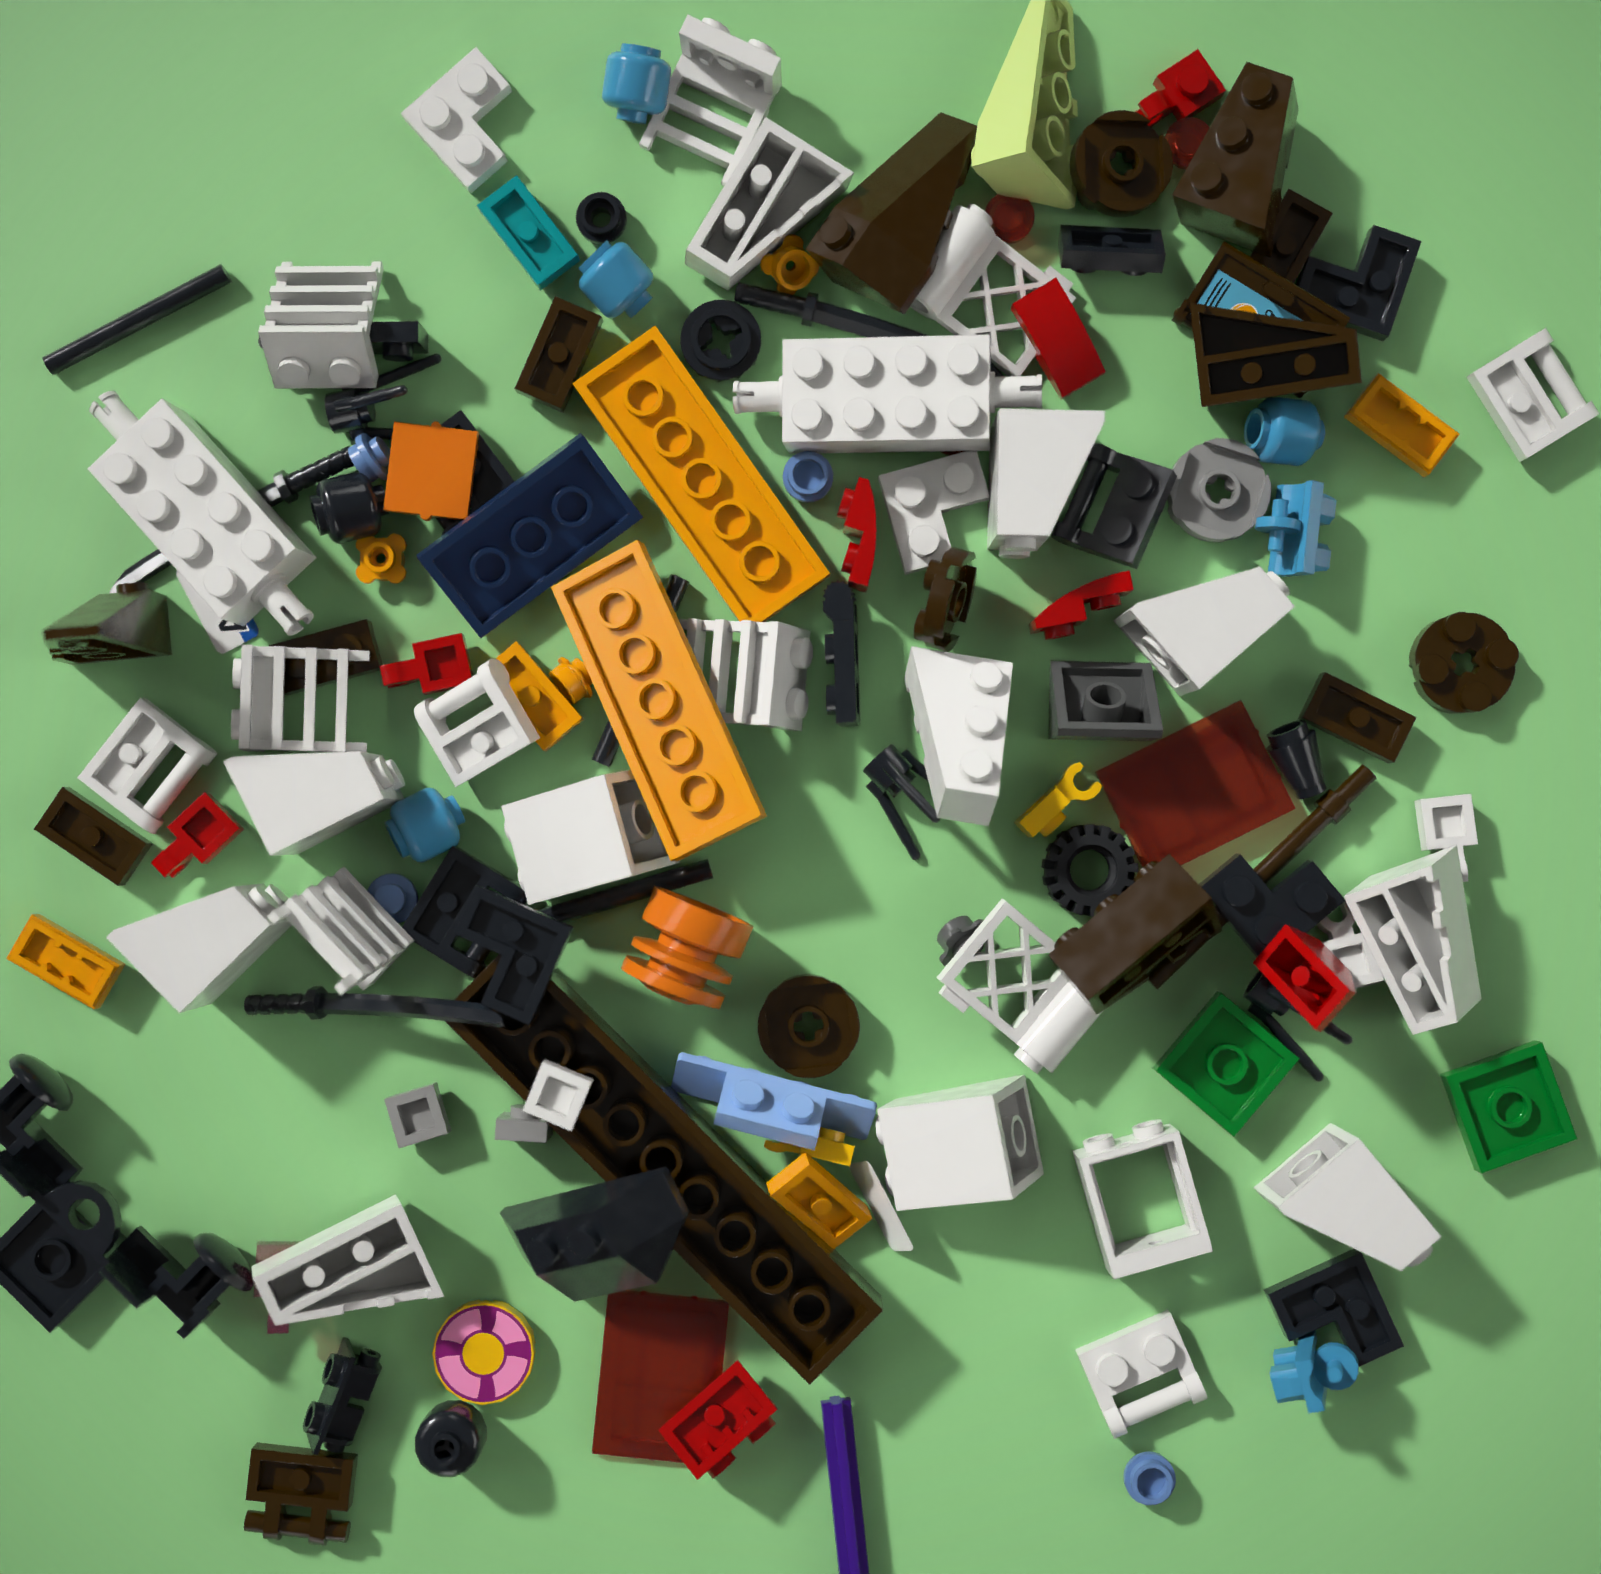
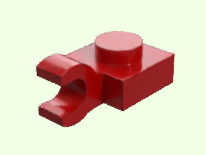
(1182, 90)
(437, 664)
(200, 832)

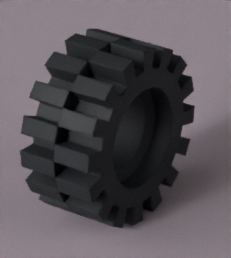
(1067, 846)

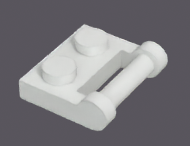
(1521, 404)
(483, 738)
(132, 757)
(1133, 1358)

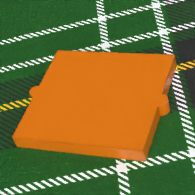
(431, 471)

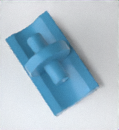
(1295, 529)
(1307, 1372)

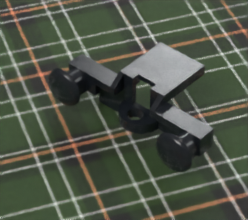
(57, 1256)

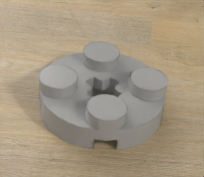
(1243, 477)

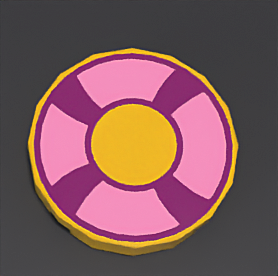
(484, 1351)

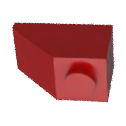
(1307, 975)

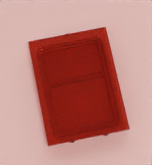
(1196, 788)
(652, 1364)

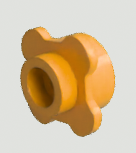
(800, 275)
(393, 567)

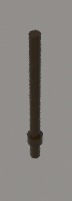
(1329, 809)

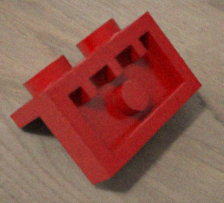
(718, 1421)

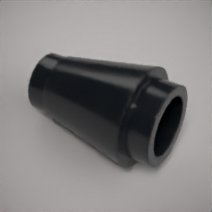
(1298, 757)

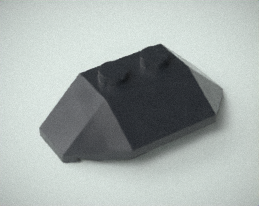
(601, 1234)

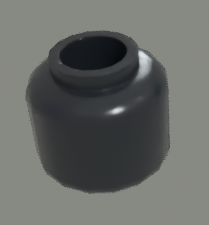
(348, 507)
(450, 1438)

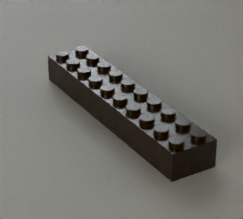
(735, 1234)

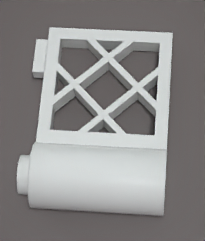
(964, 259)
(1049, 1021)

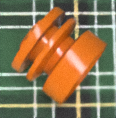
(686, 948)

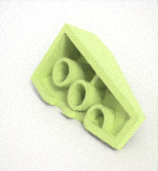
(1025, 123)

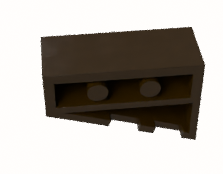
(1242, 161)
(1268, 356)
(1135, 933)

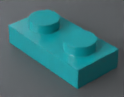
(528, 232)

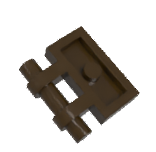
(299, 1478)

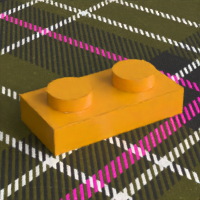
(540, 698)
(819, 1200)

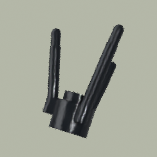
(354, 407)
(892, 773)
(1266, 1000)

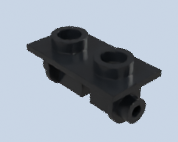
(343, 1377)

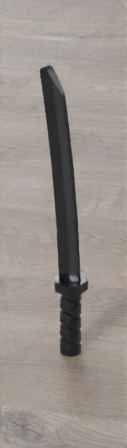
(823, 313)
(283, 488)
(319, 1003)

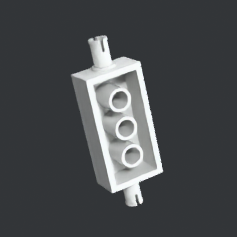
(887, 394)
(201, 513)

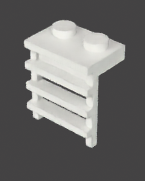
(728, 70)
(321, 326)
(769, 669)
(261, 686)
(346, 929)

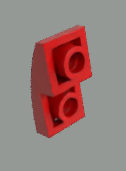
(1059, 338)
(860, 521)
(1069, 610)

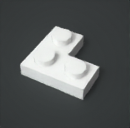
(449, 117)
(918, 498)

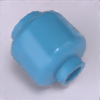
(636, 82)
(616, 280)
(1284, 431)
(424, 824)

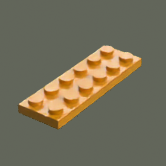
(701, 478)
(658, 701)

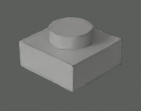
(417, 1115)
(521, 1126)

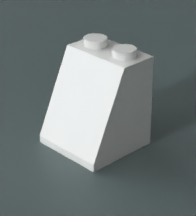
(1032, 473)
(1205, 626)
(313, 795)
(583, 836)
(204, 944)
(960, 1145)
(1351, 1198)

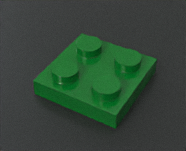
(1225, 1063)
(1508, 1106)

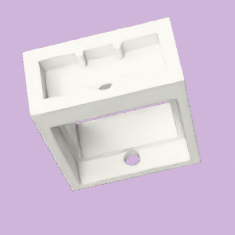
(1156, 1248)

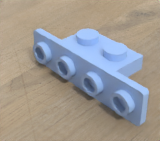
(771, 1104)

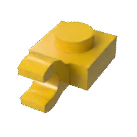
(1047, 812)
(829, 1147)

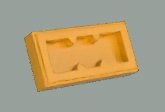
(1401, 425)
(65, 961)

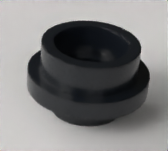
(601, 203)

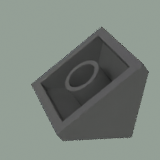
(1103, 701)

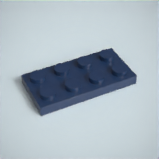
(529, 535)

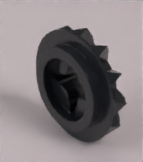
(729, 319)

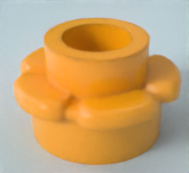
(572, 679)

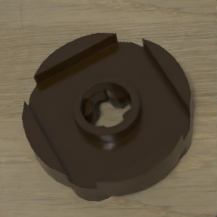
(1140, 145)
(949, 600)
(1491, 655)
(831, 1043)

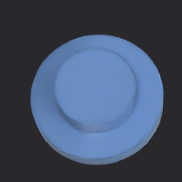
(370, 456)
(807, 476)
(395, 895)
(1149, 1478)

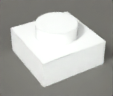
(558, 1095)

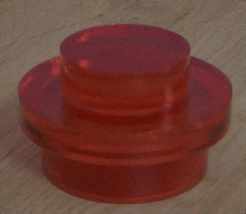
(1184, 139)
(1011, 217)

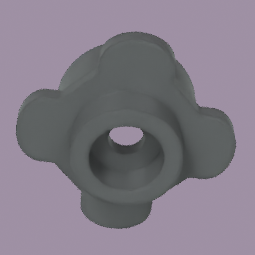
(954, 935)

